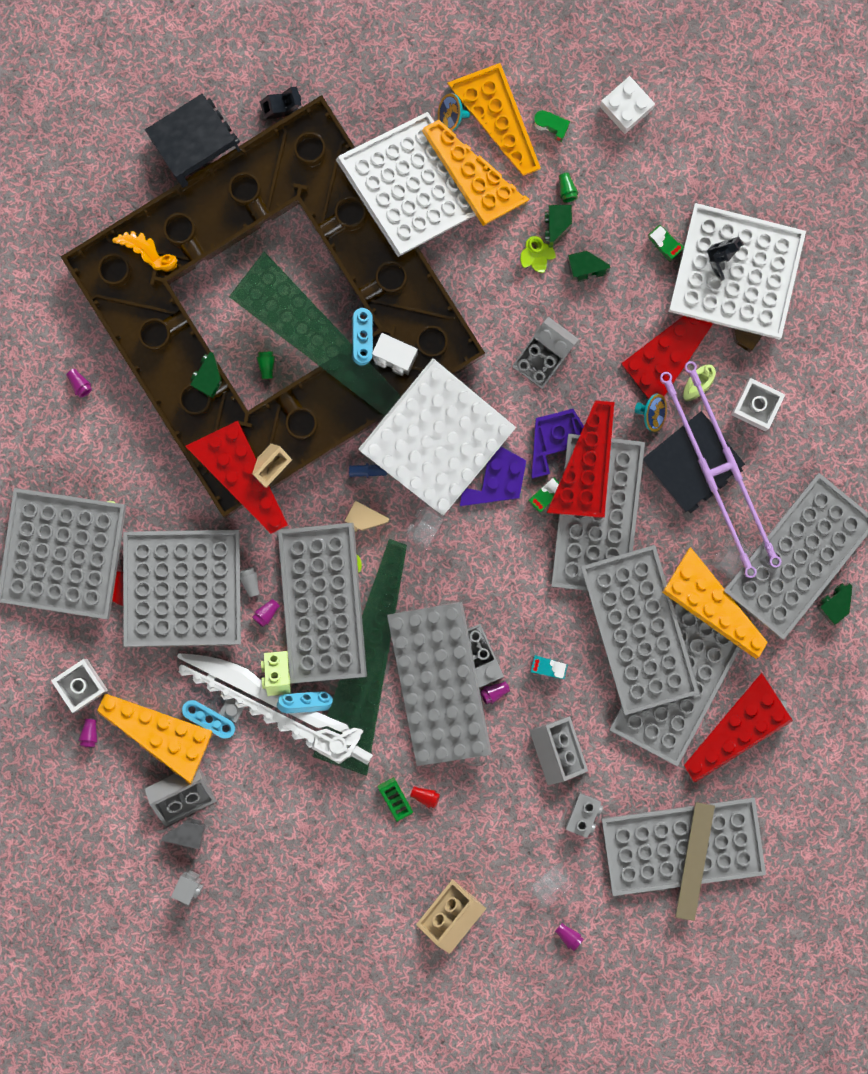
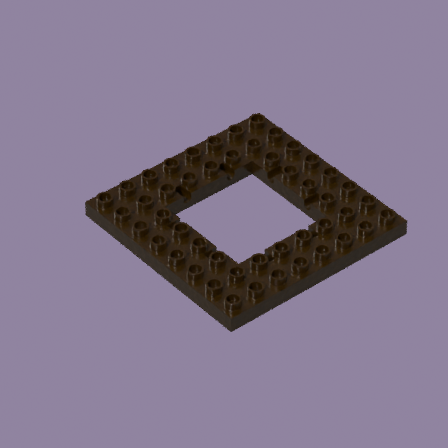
(221, 206)

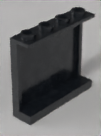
(191, 137)
(678, 467)

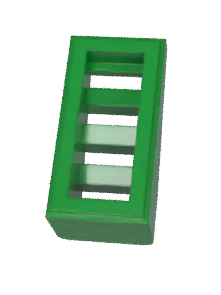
(385, 786)

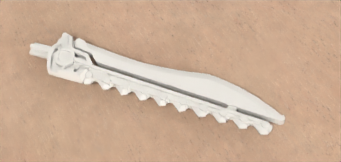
(326, 742)

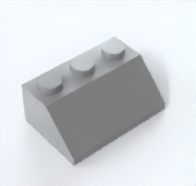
(558, 751)
(176, 798)

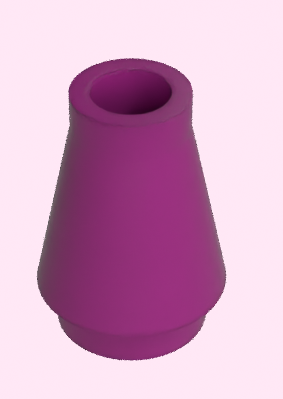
(79, 384)
(265, 613)
(494, 692)
(88, 735)
(570, 937)

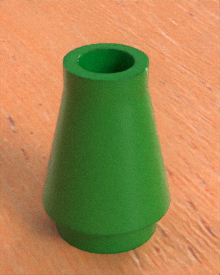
(567, 188)
(266, 364)

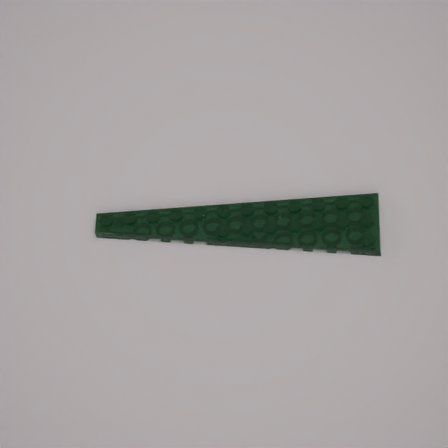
(290, 314)
(358, 699)

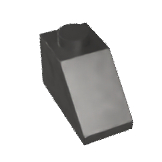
(187, 834)

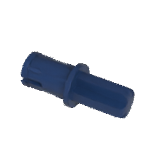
(366, 470)

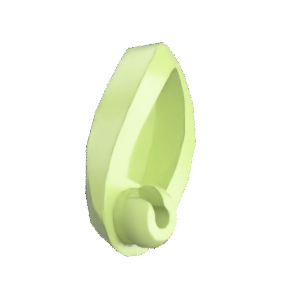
(706, 375)

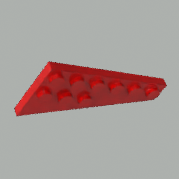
(665, 353)
(232, 463)
(585, 479)
(746, 724)

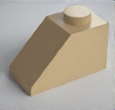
(270, 464)
(364, 517)

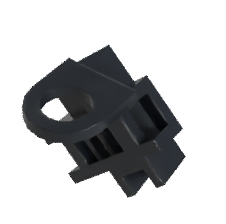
(723, 252)

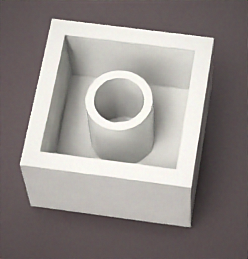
(627, 105)
(394, 354)
(758, 404)
(79, 685)

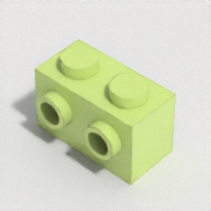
(276, 673)

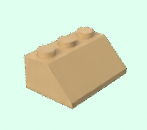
(451, 916)

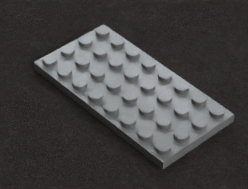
(593, 539)
(813, 545)
(322, 603)
(639, 630)
(439, 684)
(671, 726)
(650, 847)

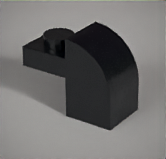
(281, 105)

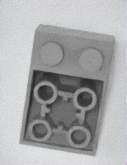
(545, 352)
(484, 659)

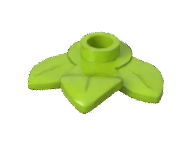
(536, 257)

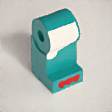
(548, 667)

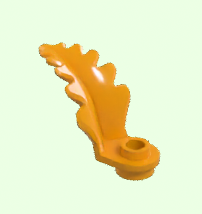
(147, 250)

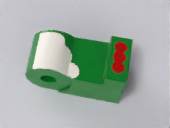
(547, 121)
(665, 243)
(544, 495)

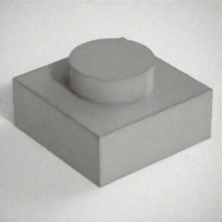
(231, 711)

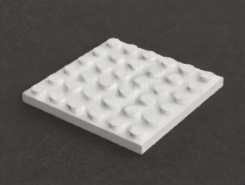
(405, 186)
(756, 277)
(437, 437)

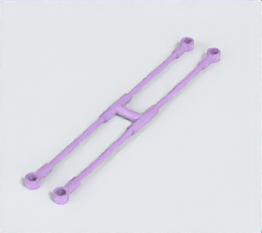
(709, 474)

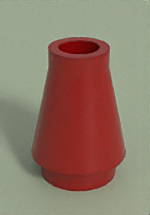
(425, 796)

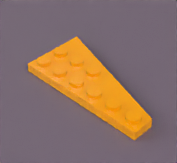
(493, 106)
(476, 179)
(704, 597)
(165, 737)

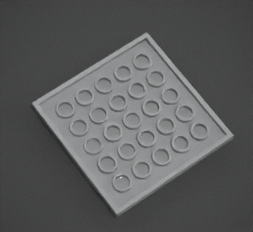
(61, 553)
(181, 588)

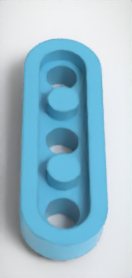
(359, 343)
(304, 702)
(200, 715)

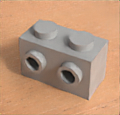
(583, 815)
(188, 887)

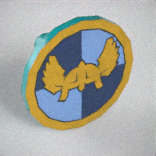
(451, 111)
(653, 412)

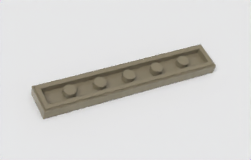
(694, 861)

